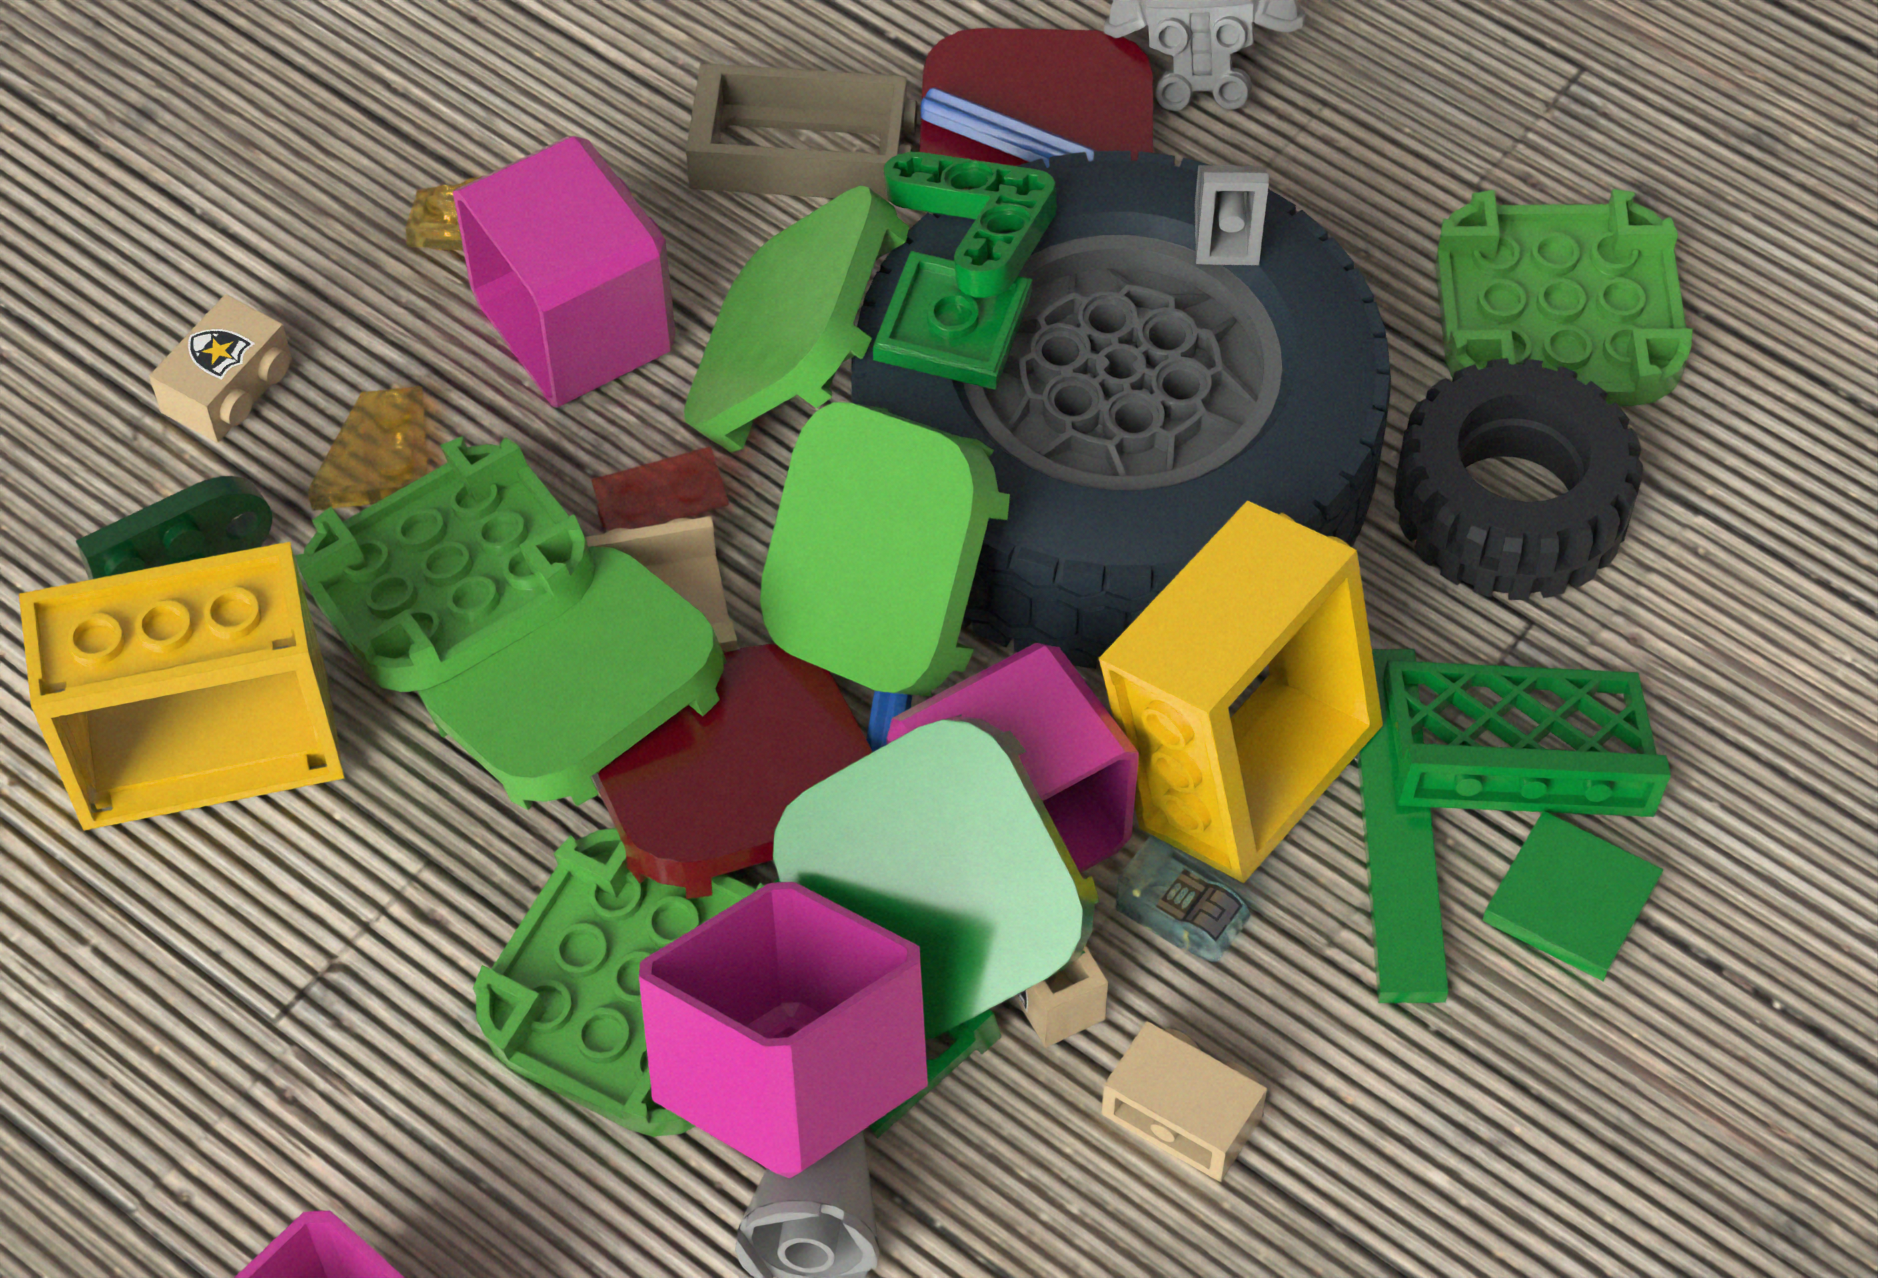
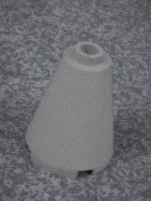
(814, 1221)

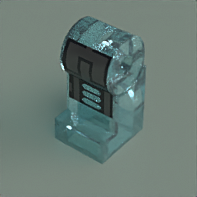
(1179, 902)

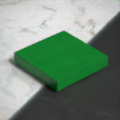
(945, 331)
(1572, 895)

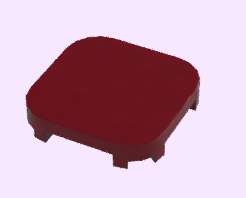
(1054, 79)
(713, 786)

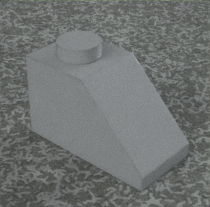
(1230, 214)

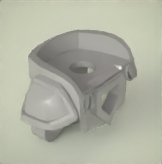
(1202, 41)

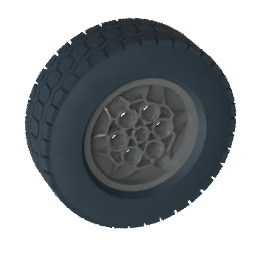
(1148, 397)

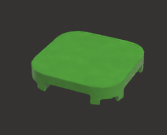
(1566, 289)
(792, 316)
(878, 547)
(447, 567)
(582, 685)
(568, 983)

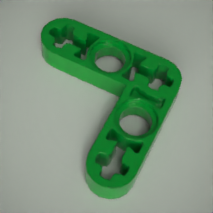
(1003, 201)

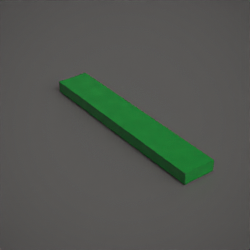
(1400, 867)

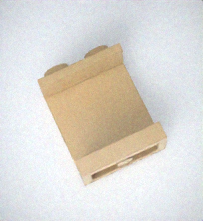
(684, 559)

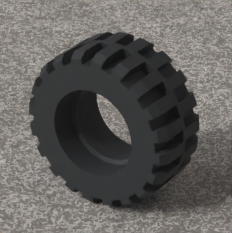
(1531, 417)

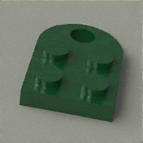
(181, 528)

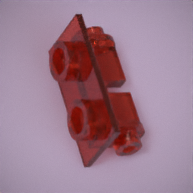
(660, 491)

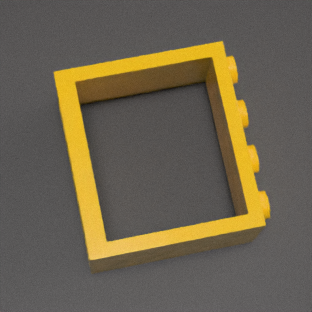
(1245, 602)
(171, 688)

